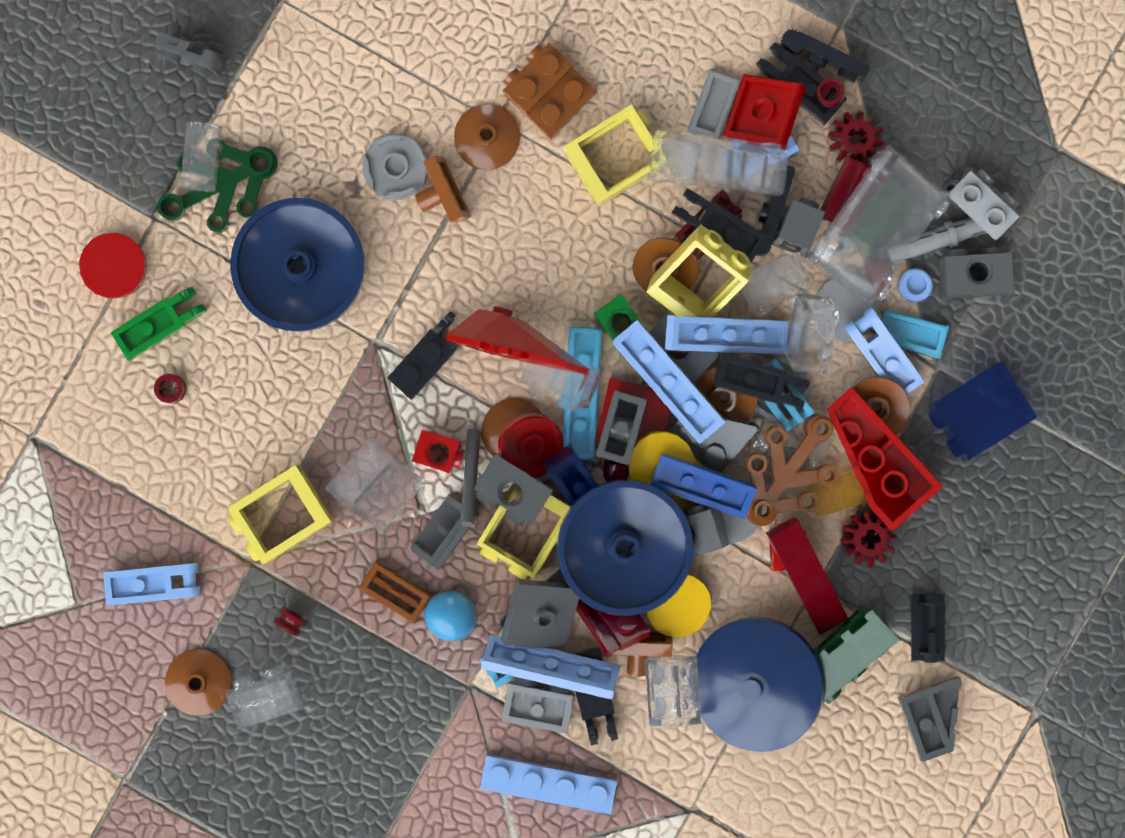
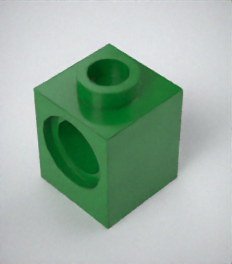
(615, 307)

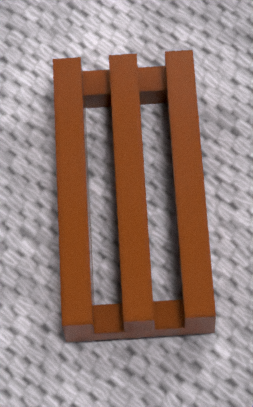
(419, 606)

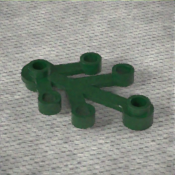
(226, 185)

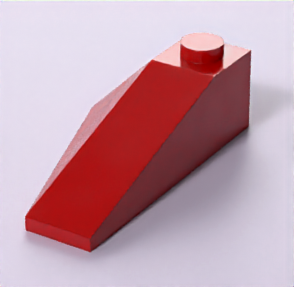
(512, 338)
(886, 468)

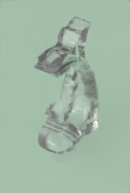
(758, 445)

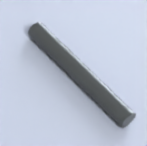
(470, 477)

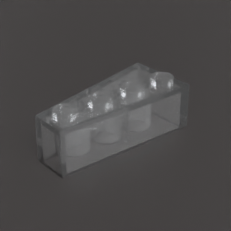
(717, 163)

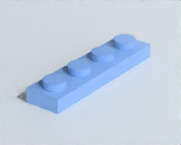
(726, 335)
(668, 381)
(552, 667)
(548, 784)

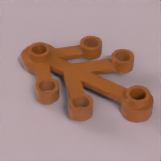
(786, 474)

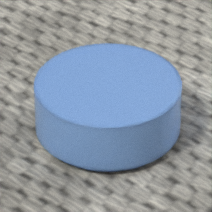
(915, 285)

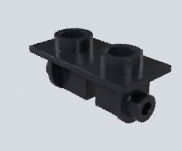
(928, 627)

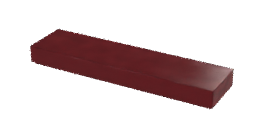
(807, 575)

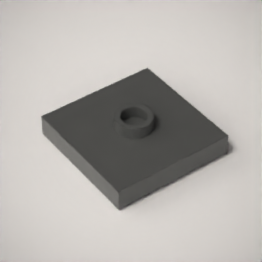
(539, 614)

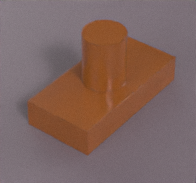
(443, 191)
(656, 645)

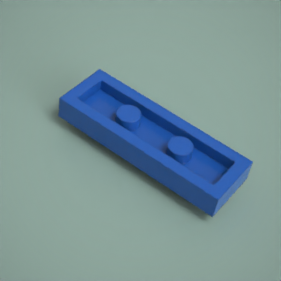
(703, 485)

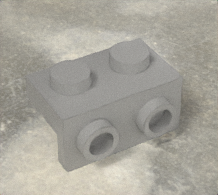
(984, 203)
(537, 705)

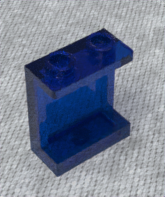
(981, 411)

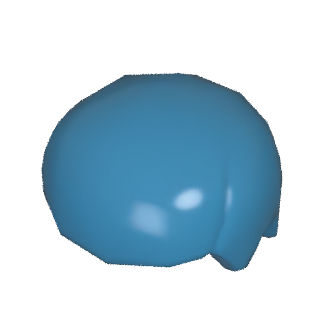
(451, 615)

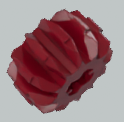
(852, 127)
(860, 530)

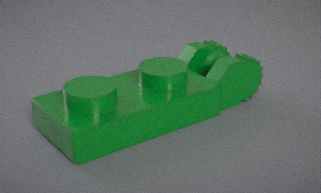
(155, 324)

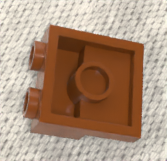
(548, 90)

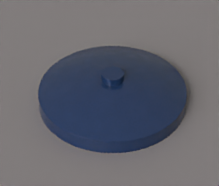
(297, 264)
(625, 547)
(759, 684)

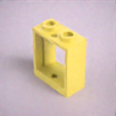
(574, 153)
(682, 300)
(308, 496)
(518, 566)

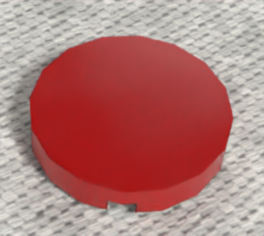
(112, 265)
(529, 442)

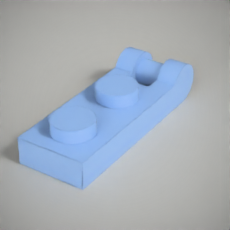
(884, 351)
(150, 584)

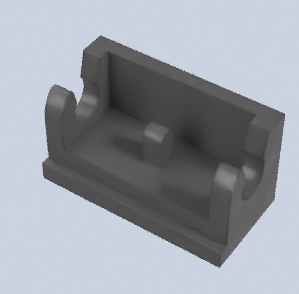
(441, 533)

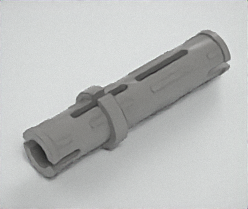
(946, 235)

